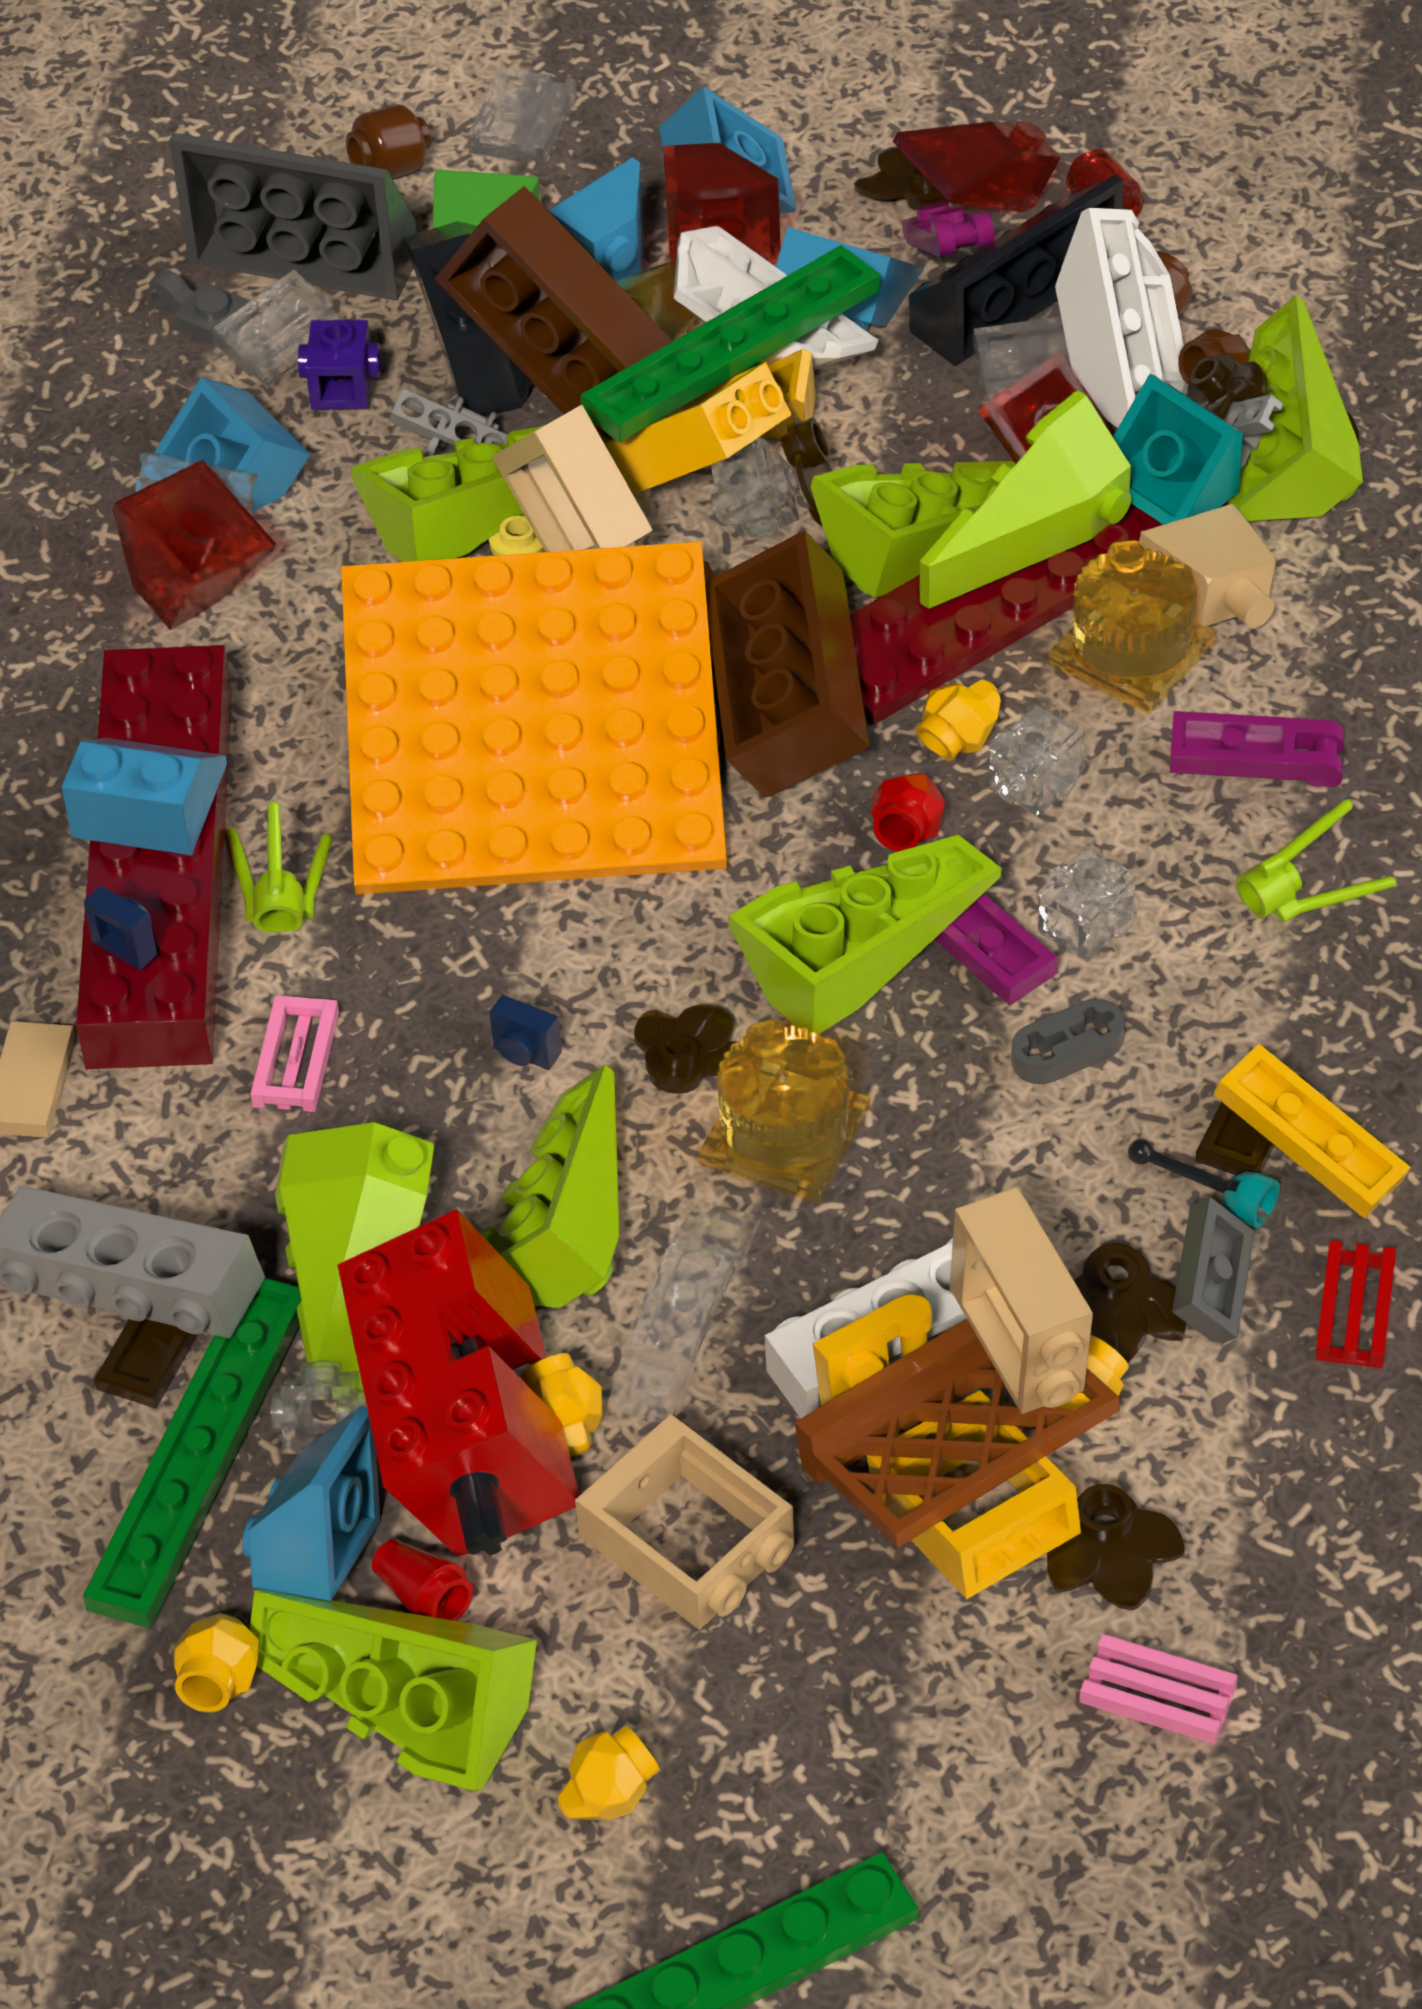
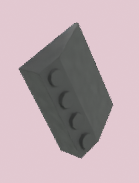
(292, 212)

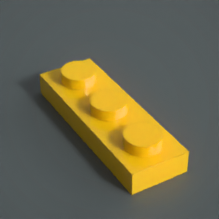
(1311, 1131)

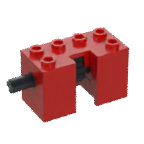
(450, 1421)

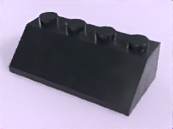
(1005, 279)

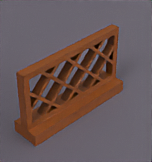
(925, 1389)

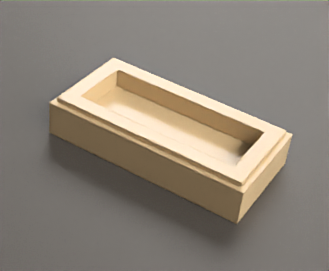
(33, 1076)

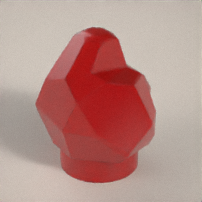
(906, 811)

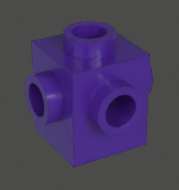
(335, 352)

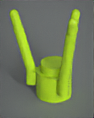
(1274, 882)
(277, 900)

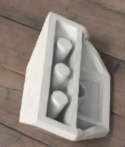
(720, 272)
(1117, 311)

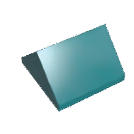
(1178, 454)

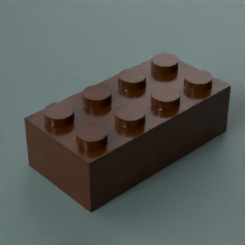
(548, 302)
(785, 665)

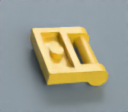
(861, 1346)

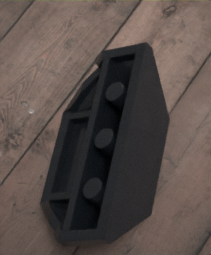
(475, 362)

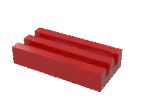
(1361, 1260)

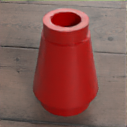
(423, 1580)

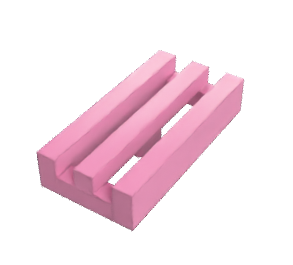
(288, 1095)
(1164, 1665)

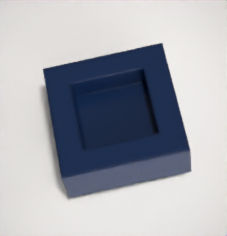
(120, 927)
(525, 1033)

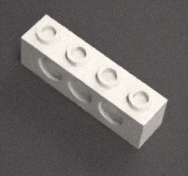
(790, 1345)

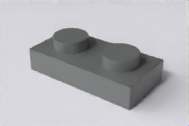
(1213, 1271)

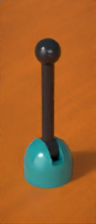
(1241, 1194)

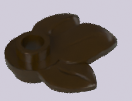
(899, 179)
(1222, 379)
(808, 454)
(684, 1045)
(1129, 1308)
(1115, 1555)

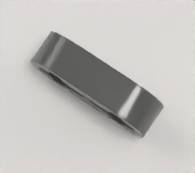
(1068, 1042)

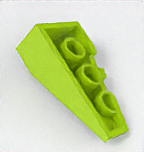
(1312, 451)
(438, 502)
(1049, 502)
(889, 521)
(845, 938)
(340, 1198)
(567, 1199)
(421, 1681)

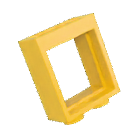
(701, 430)
(1005, 1536)

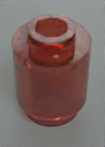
(1099, 165)

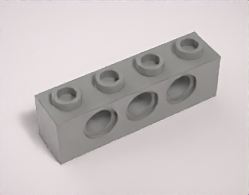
(127, 1262)

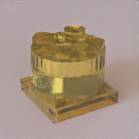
(1133, 626)
(784, 1111)

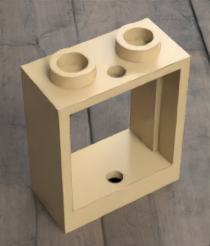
(571, 487)
(1020, 1300)
(648, 1472)

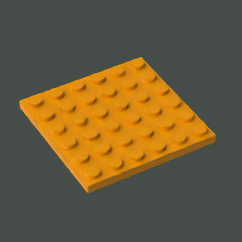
(531, 718)

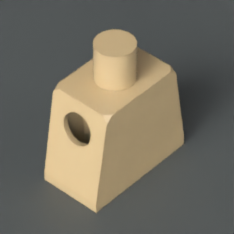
(1226, 561)

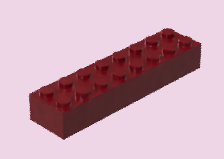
(170, 1005)

